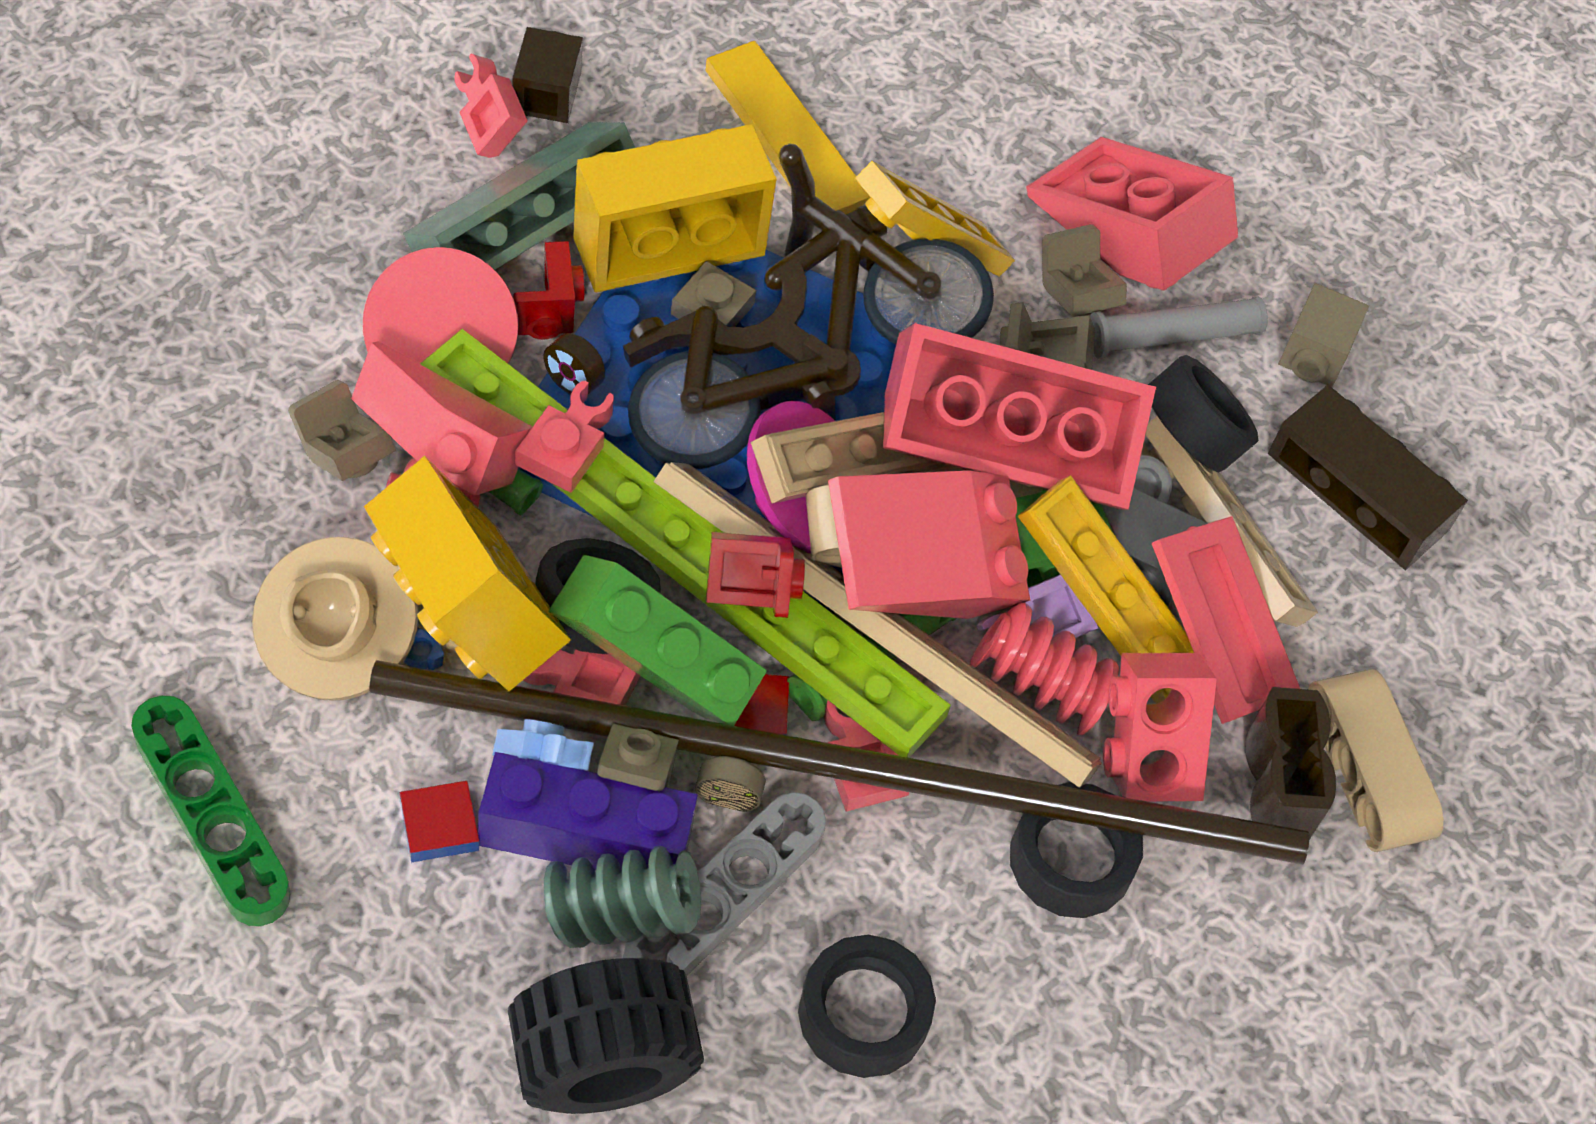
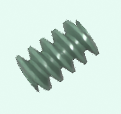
(623, 902)

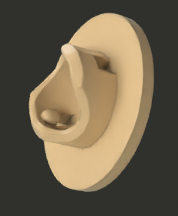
(331, 616)

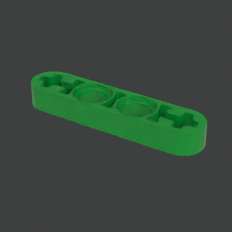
(217, 806)

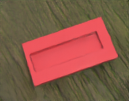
(1225, 615)

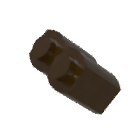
(1290, 760)

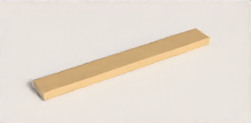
(894, 633)

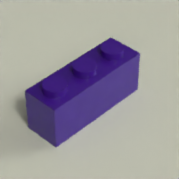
(577, 814)

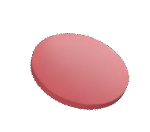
(435, 295)

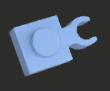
(544, 743)

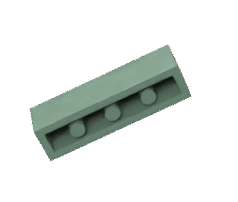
(522, 202)

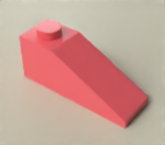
(440, 420)

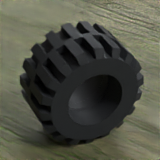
(605, 1035)

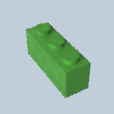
(657, 640)

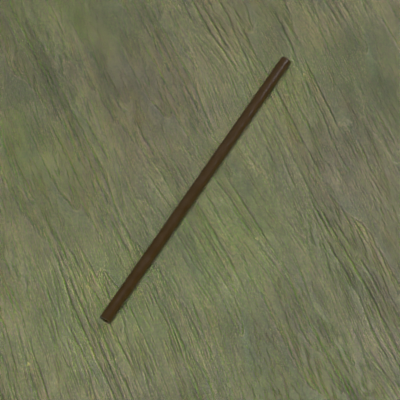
(847, 763)

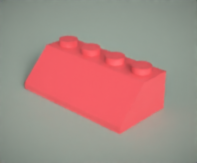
(1015, 414)

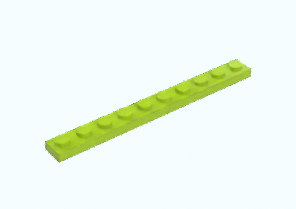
(678, 540)

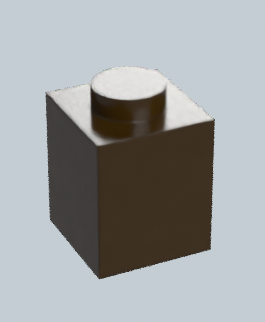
(548, 73)

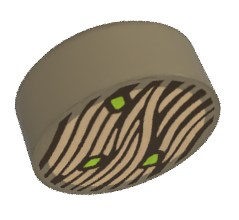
(730, 783)

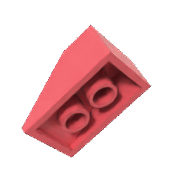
(1151, 210)
(929, 543)

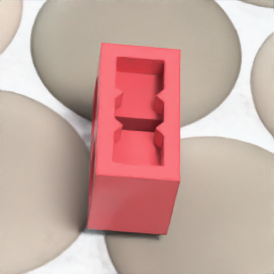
(1176, 725)

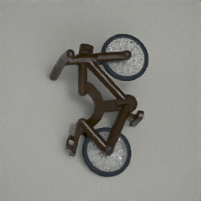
(704, 405)

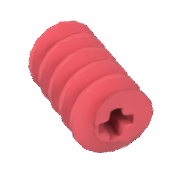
(1048, 664)

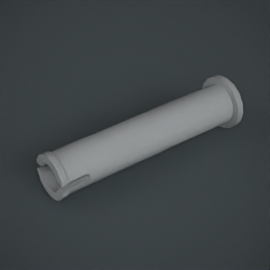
(1178, 325)

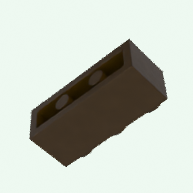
(1367, 476)

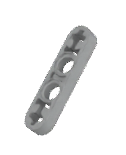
(730, 896)

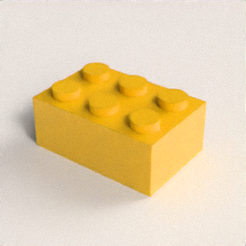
(673, 207)
(463, 576)

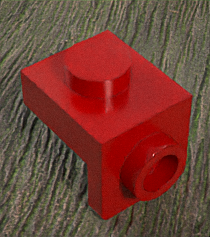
(552, 311)
(754, 572)

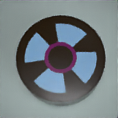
(572, 361)

